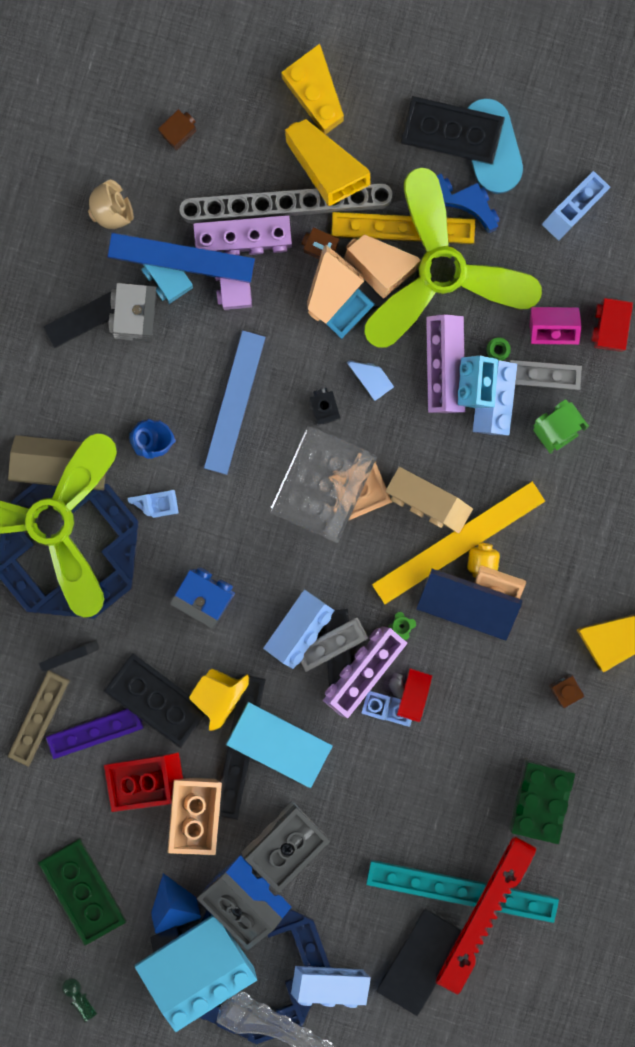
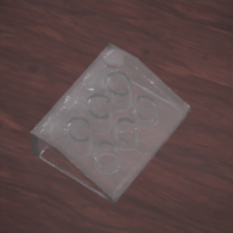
(311, 494)

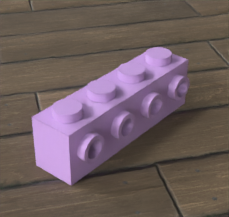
(245, 235)
(444, 357)
(364, 672)

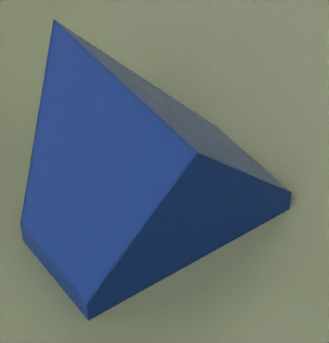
(173, 906)

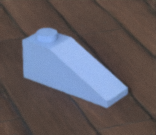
(576, 205)

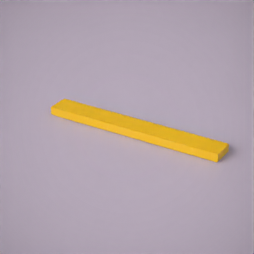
(458, 543)

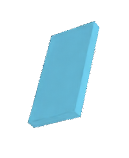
(279, 744)

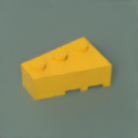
(314, 89)

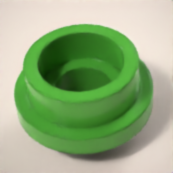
(501, 342)

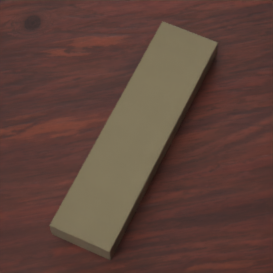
(38, 718)

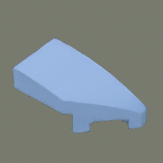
(372, 378)
(157, 503)

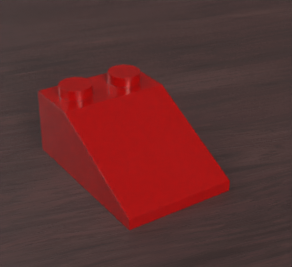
(142, 781)

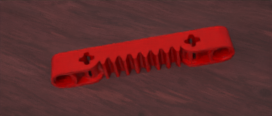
(456, 972)

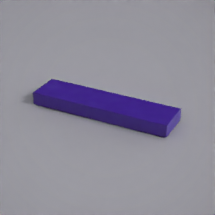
(93, 733)

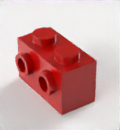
(612, 325)

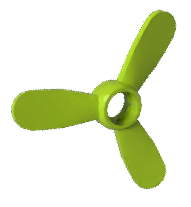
(430, 220)
(77, 481)

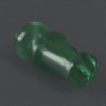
(71, 988)

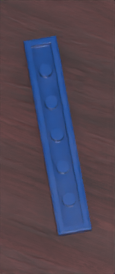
(181, 258)

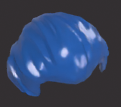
(151, 438)

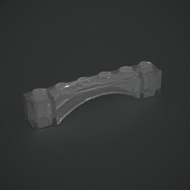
(247, 1015)

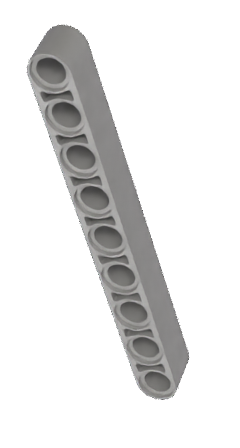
(274, 209)

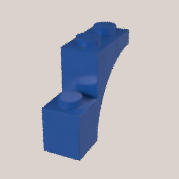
(471, 200)

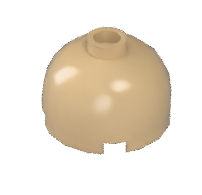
(108, 206)

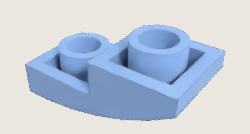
(384, 708)

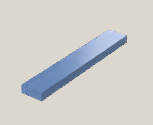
(234, 402)

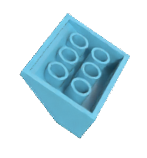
(196, 972)

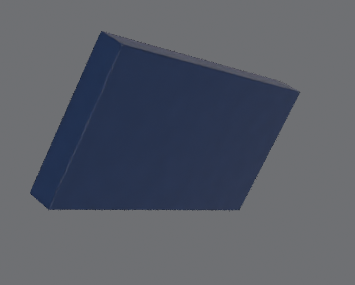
(469, 604)

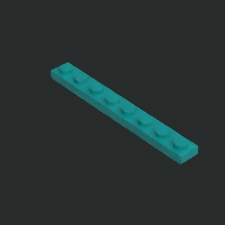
(458, 890)

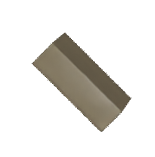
(42, 460)

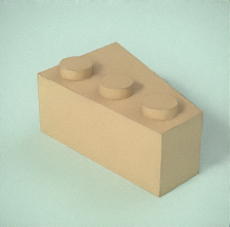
(428, 500)

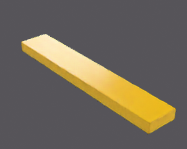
(395, 227)

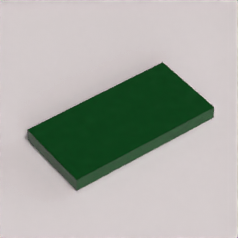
(82, 892)

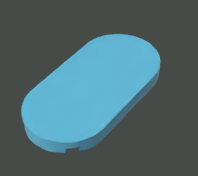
(507, 165)

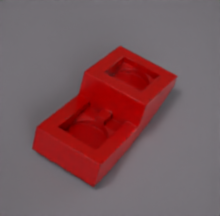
(414, 695)

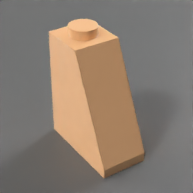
(380, 263)
(332, 285)

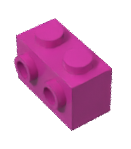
(555, 325)

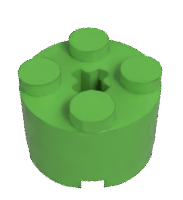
(560, 426)

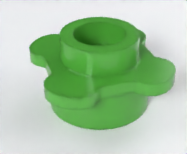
(408, 625)

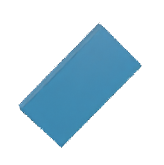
(350, 313)

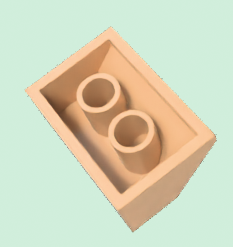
(194, 816)

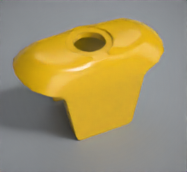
(217, 696)

